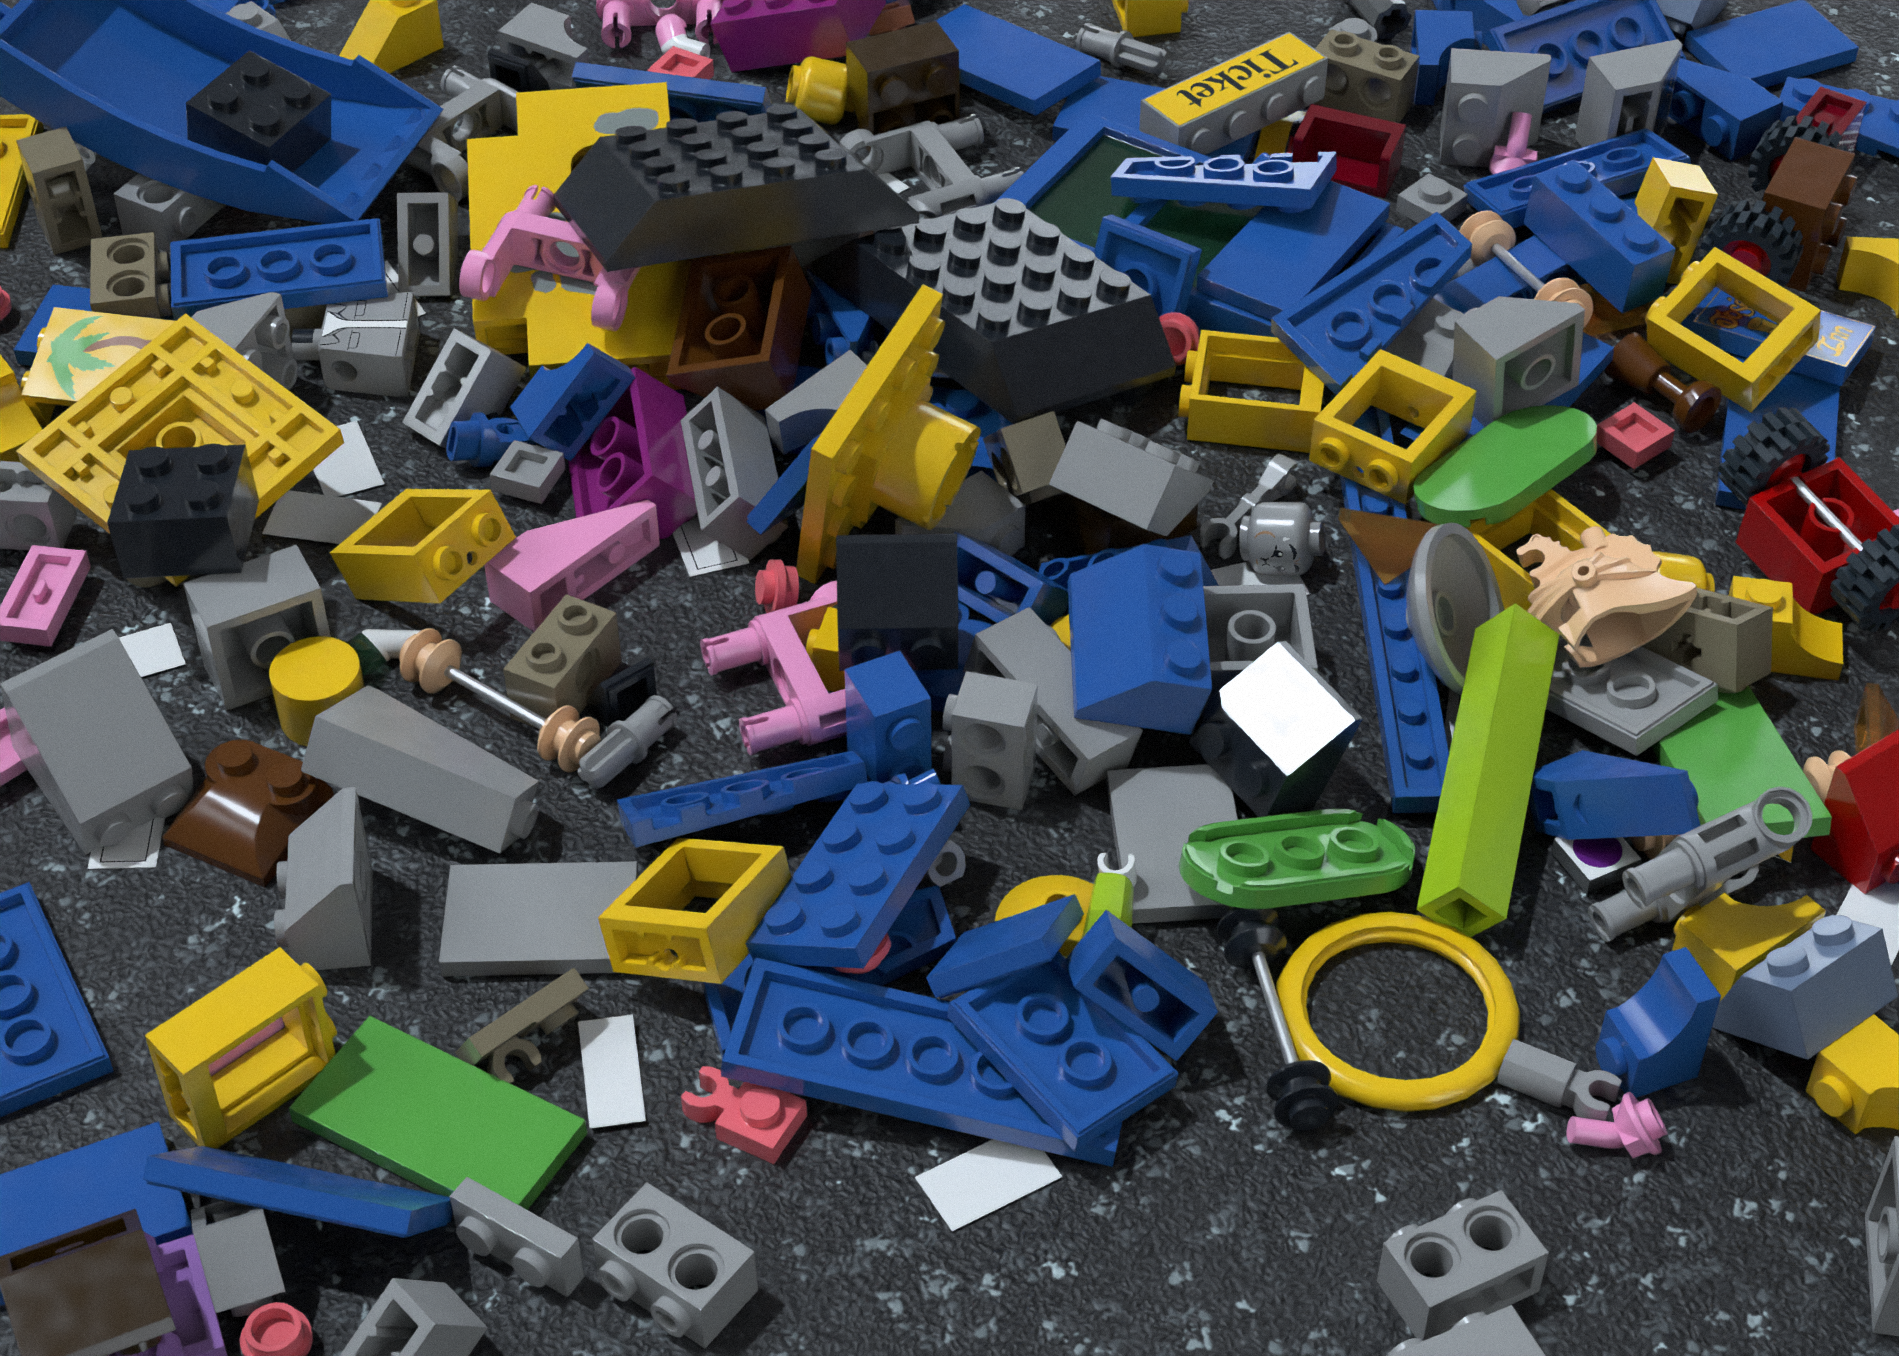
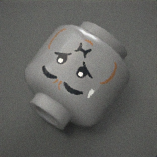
(1281, 538)

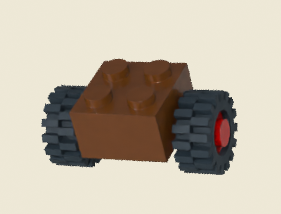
(1802, 205)

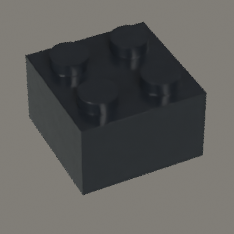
(261, 114)
(183, 511)

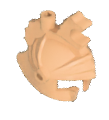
(1603, 592)

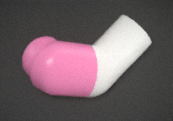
(671, 32)

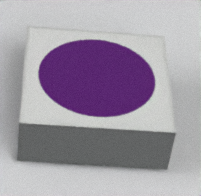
(1595, 861)

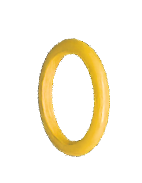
(1416, 930)

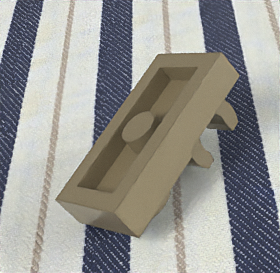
(546, 1008)

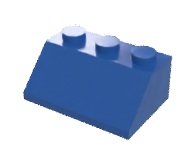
(1140, 639)

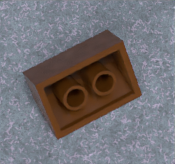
(742, 326)

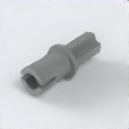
(1120, 49)
(626, 742)

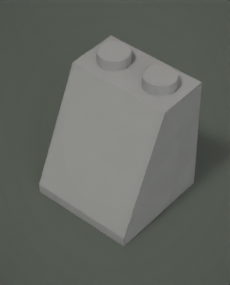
(96, 742)

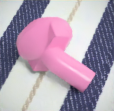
(1516, 151)
(1635, 1127)

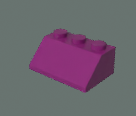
(788, 31)
(637, 457)

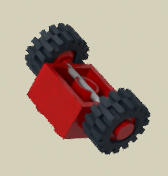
(1814, 521)

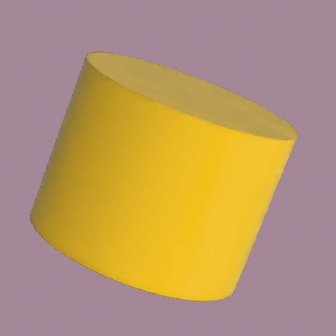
(310, 679)

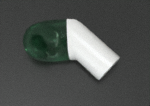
(378, 646)

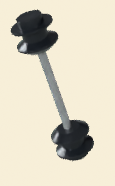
(1300, 1086)

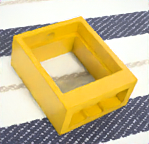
(1774, 358)
(1404, 391)
(1245, 421)
(1546, 516)
(421, 545)
(709, 945)
(264, 1078)

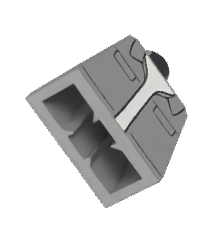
(364, 345)

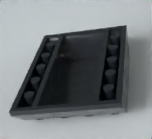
(722, 189)
(1022, 305)

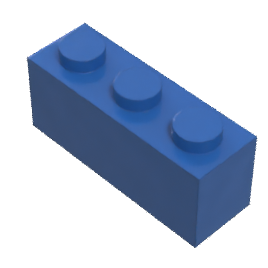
(1599, 236)

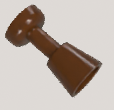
(1645, 370)

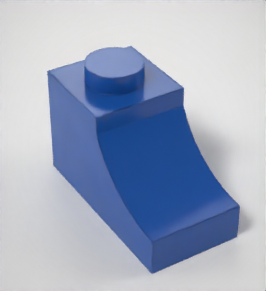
(1432, 40)
(569, 403)
(1661, 1029)

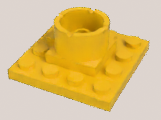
(179, 394)
(886, 444)

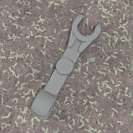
(1272, 485)

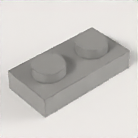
(527, 1242)

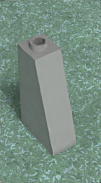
(420, 770)

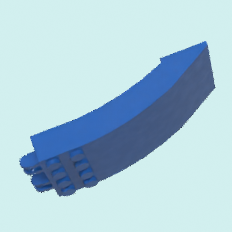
(129, 67)

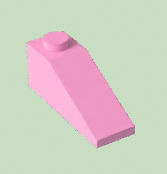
(569, 559)

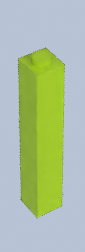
(1489, 773)

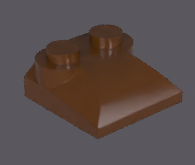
(246, 810)

